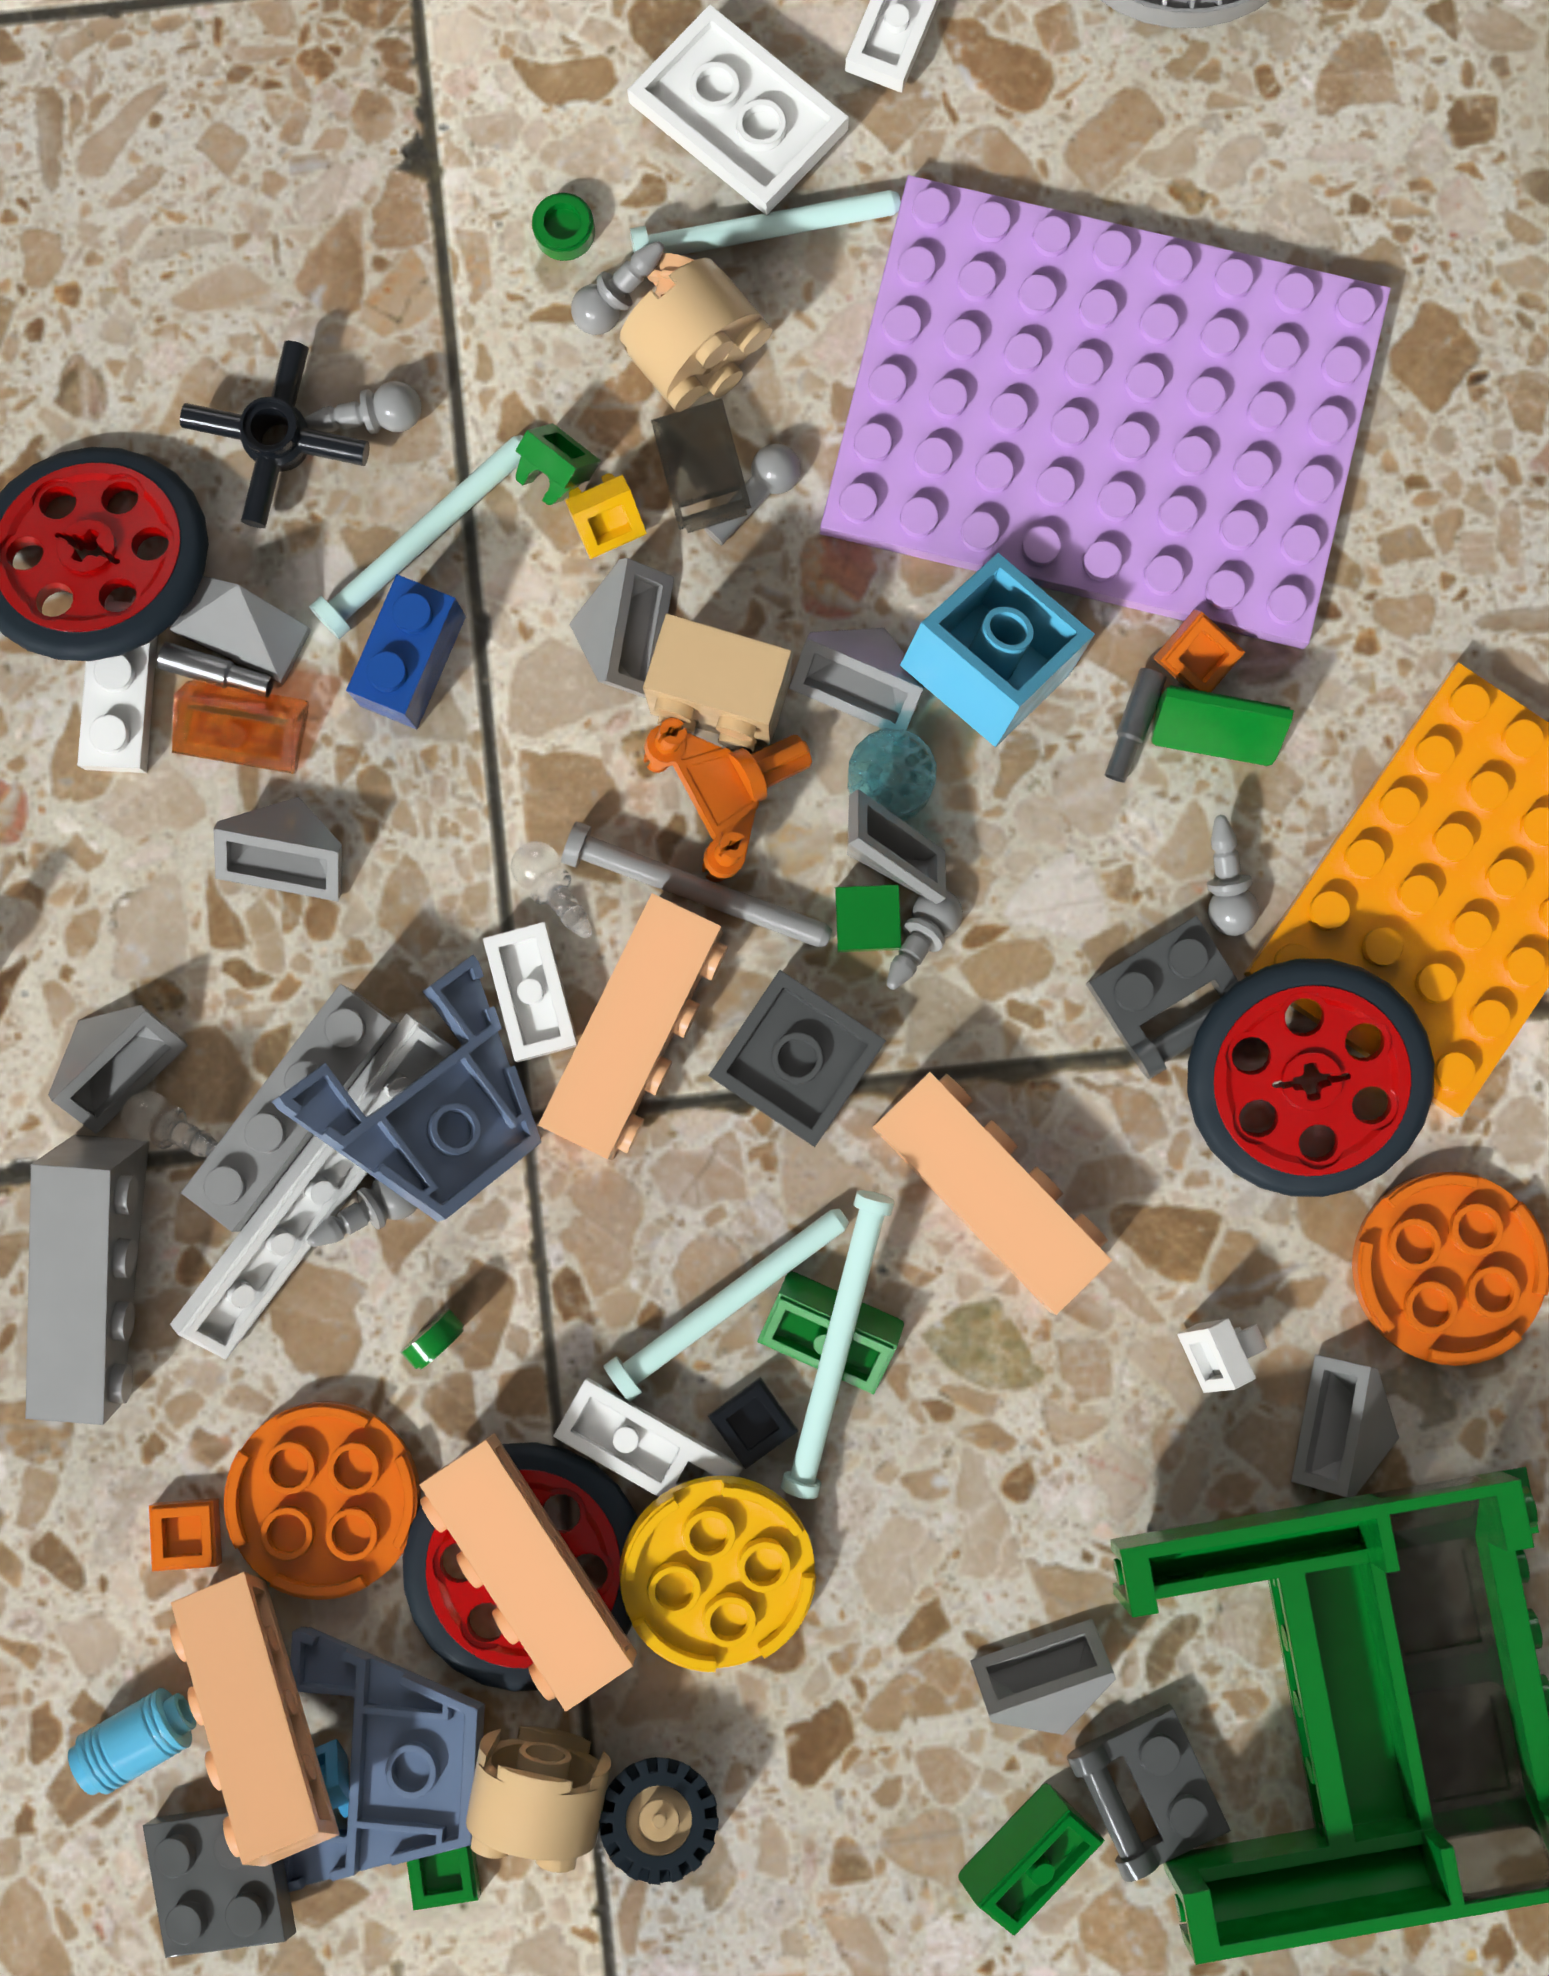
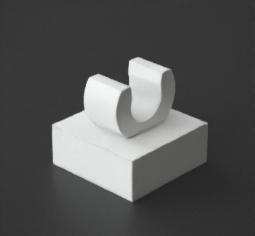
(1221, 1353)

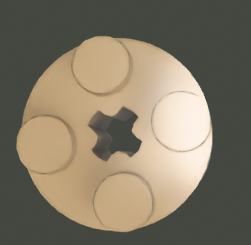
(694, 334)
(537, 1797)

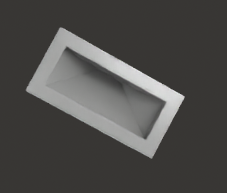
(623, 624)
(242, 628)
(859, 676)
(895, 848)
(280, 850)
(110, 1062)
(1343, 1427)
(1045, 1679)

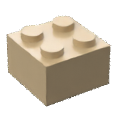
(718, 682)

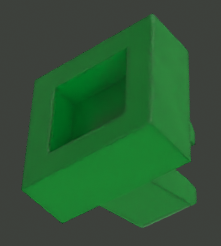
(558, 457)

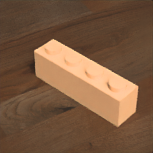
(633, 1027)
(993, 1193)
(528, 1573)
(252, 1721)

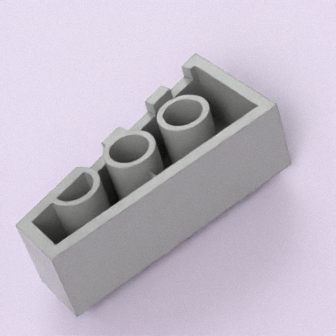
(83, 1277)

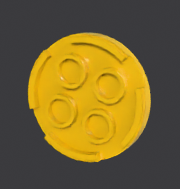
(717, 1573)

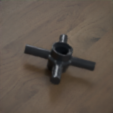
(261, 416)

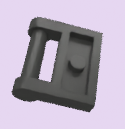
(1155, 981)
(1168, 1782)

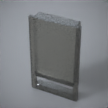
(701, 463)

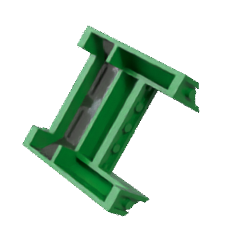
(1406, 1707)

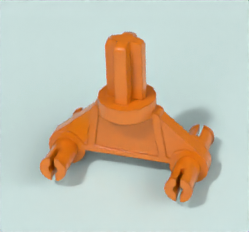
(724, 785)

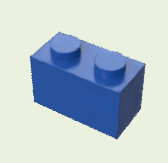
(406, 651)

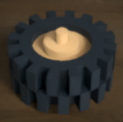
(658, 1820)

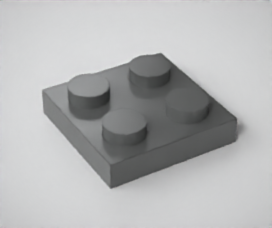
(797, 1058)
(207, 1894)

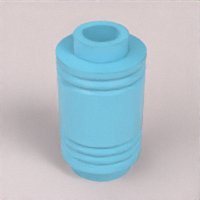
(131, 1742)

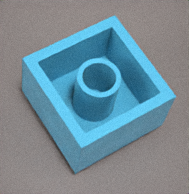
(996, 649)

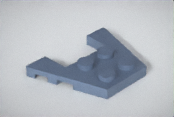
(448, 1127)
(408, 1760)

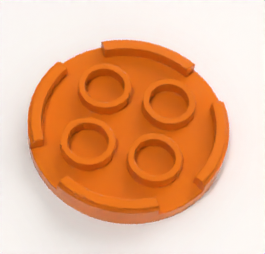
(1450, 1268)
(322, 1499)

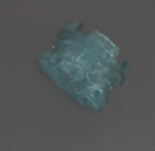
(893, 771)

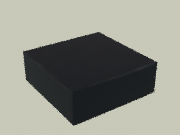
(753, 1422)

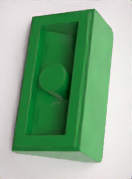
(1220, 725)
(800, 1325)
(1029, 1859)

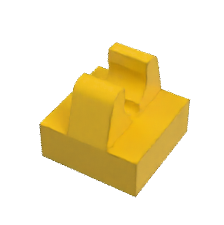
(605, 515)

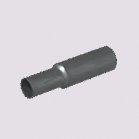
(212, 670)
(1135, 722)

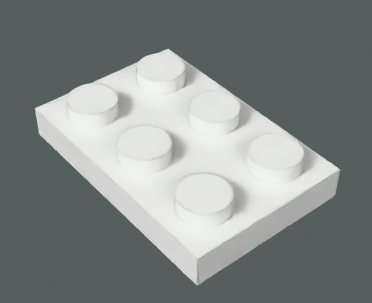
(738, 109)

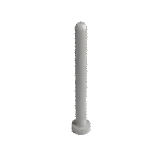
(692, 887)

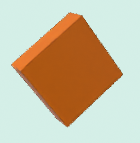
(1199, 653)
(185, 1534)

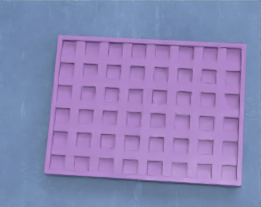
(1106, 411)

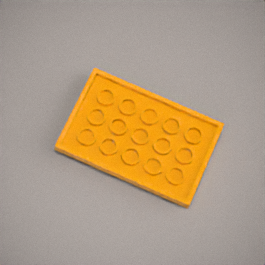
(1442, 883)

